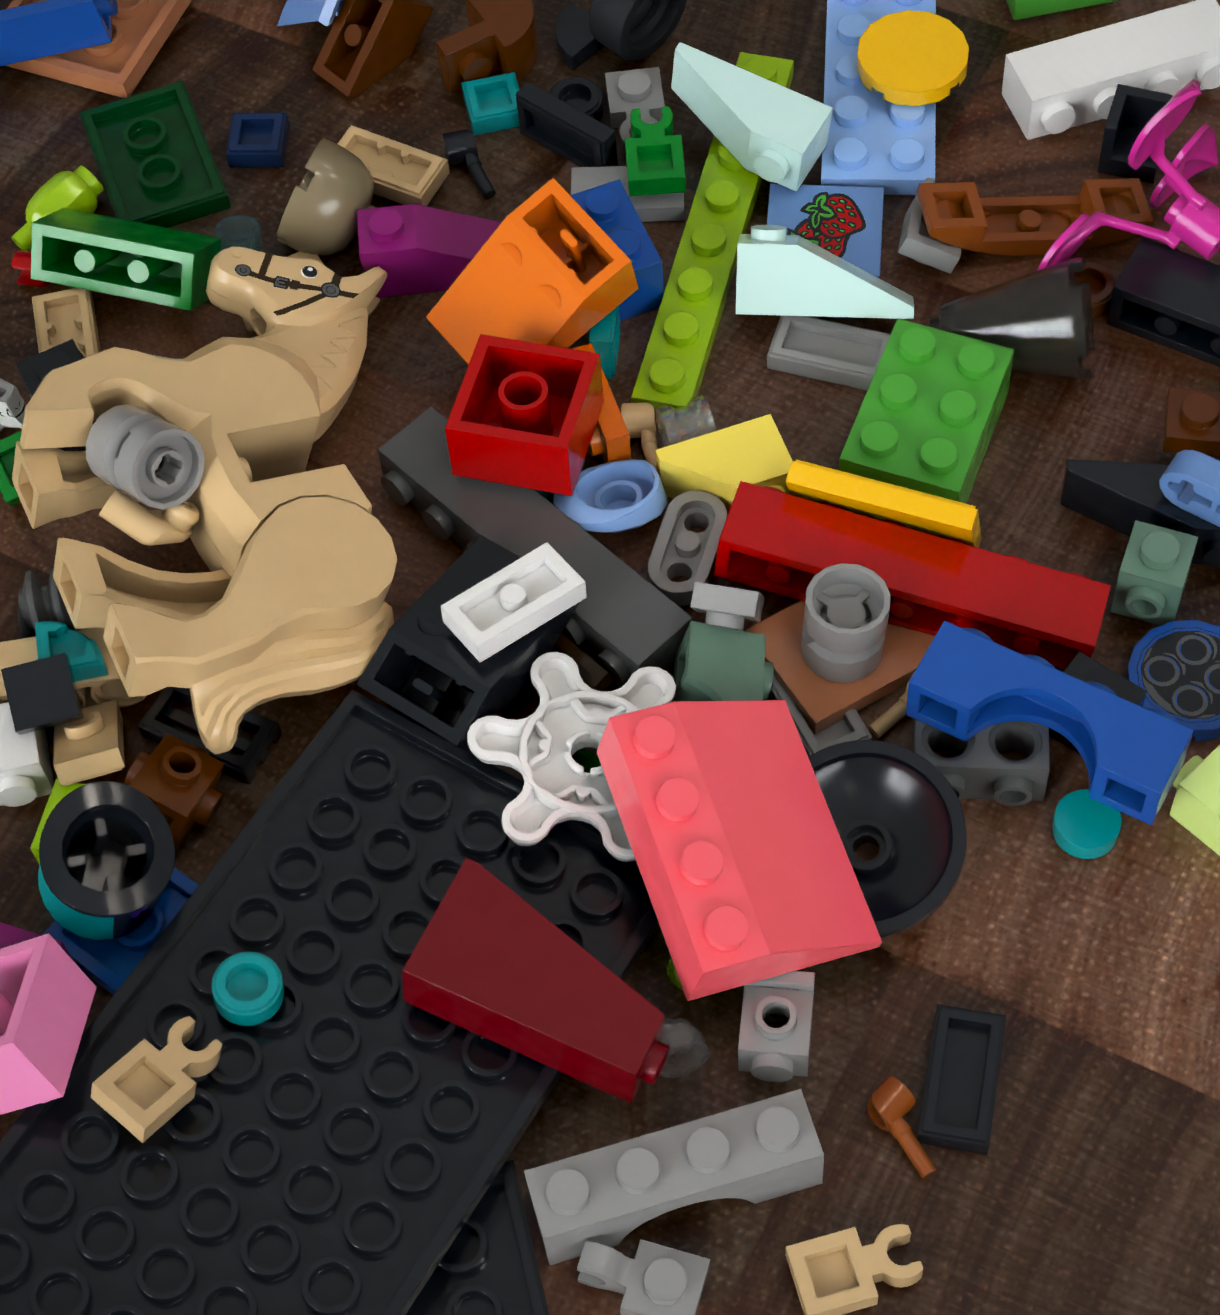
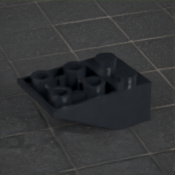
(431, 672)

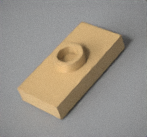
(396, 168)
(66, 317)
(90, 745)

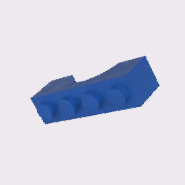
(976, 683)

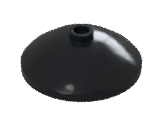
(909, 813)

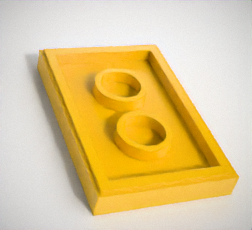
(885, 502)

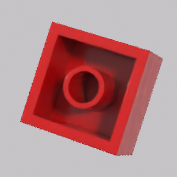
(525, 414)

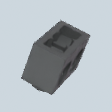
(980, 768)

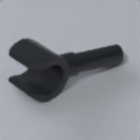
(461, 149)

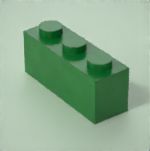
(122, 258)

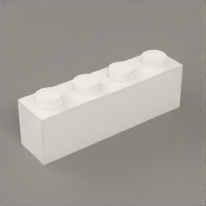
(1078, 75)

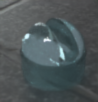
(239, 232)

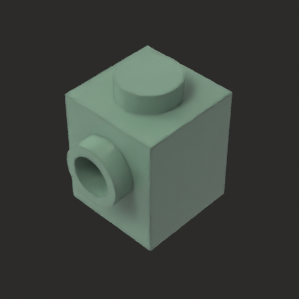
(1153, 573)

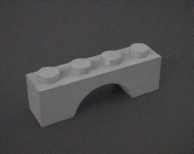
(737, 1153)

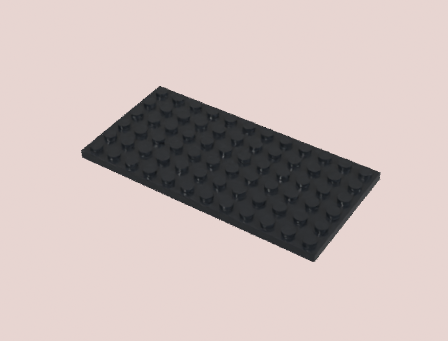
(349, 1124)

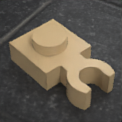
(153, 1084)
(839, 1274)

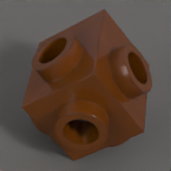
(180, 783)

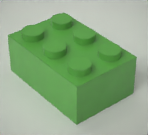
(929, 411)

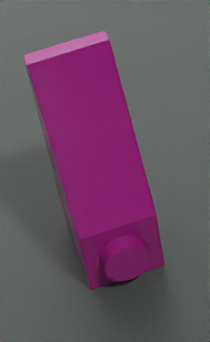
(419, 246)

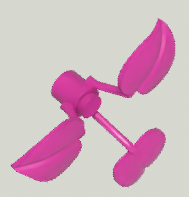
(1191, 216)

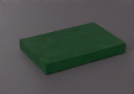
(155, 158)

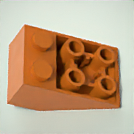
(536, 278)

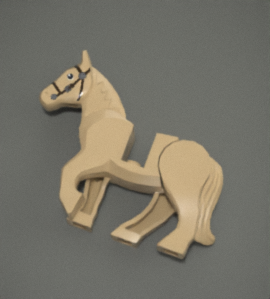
(288, 549)

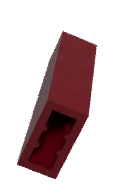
(532, 988)

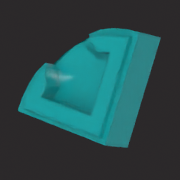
(84, 654)

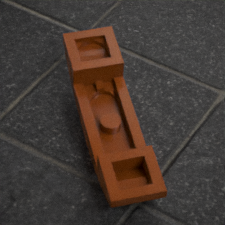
(1027, 223)

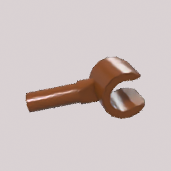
(887, 1109)

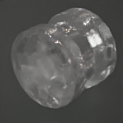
(684, 422)

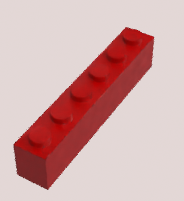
(1035, 610)

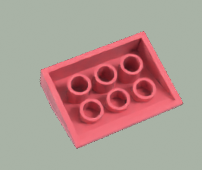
(733, 841)

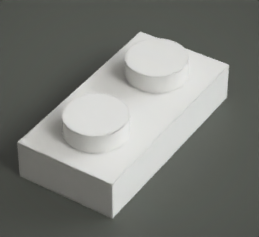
(513, 602)

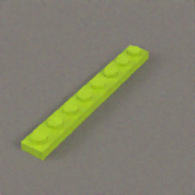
(703, 267)

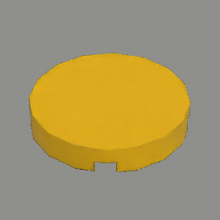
(912, 57)

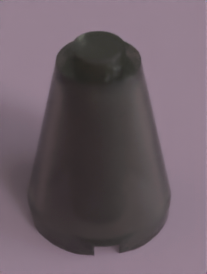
(1037, 315)

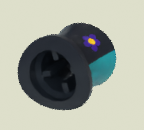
(104, 860)

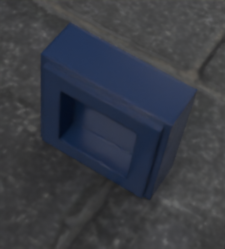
(258, 140)

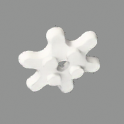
(543, 747)

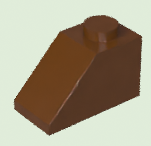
(370, 41)

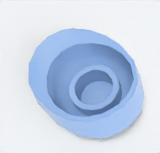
(615, 497)

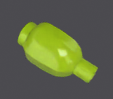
(64, 190)

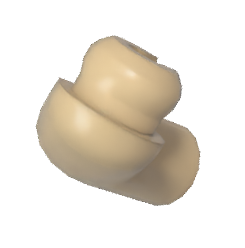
(150, 526)

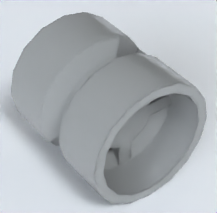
(145, 456)
(845, 622)

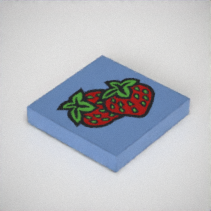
(834, 218)

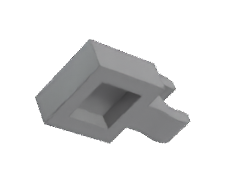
(727, 605)
(653, 1283)

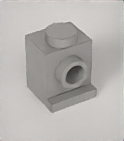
(783, 1051)

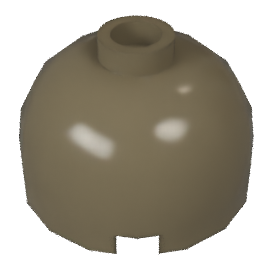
(325, 205)

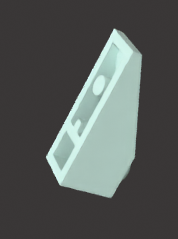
(756, 120)
(799, 278)

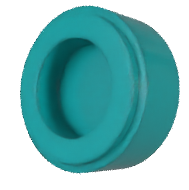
(1085, 826)
(247, 988)

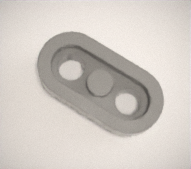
(684, 551)

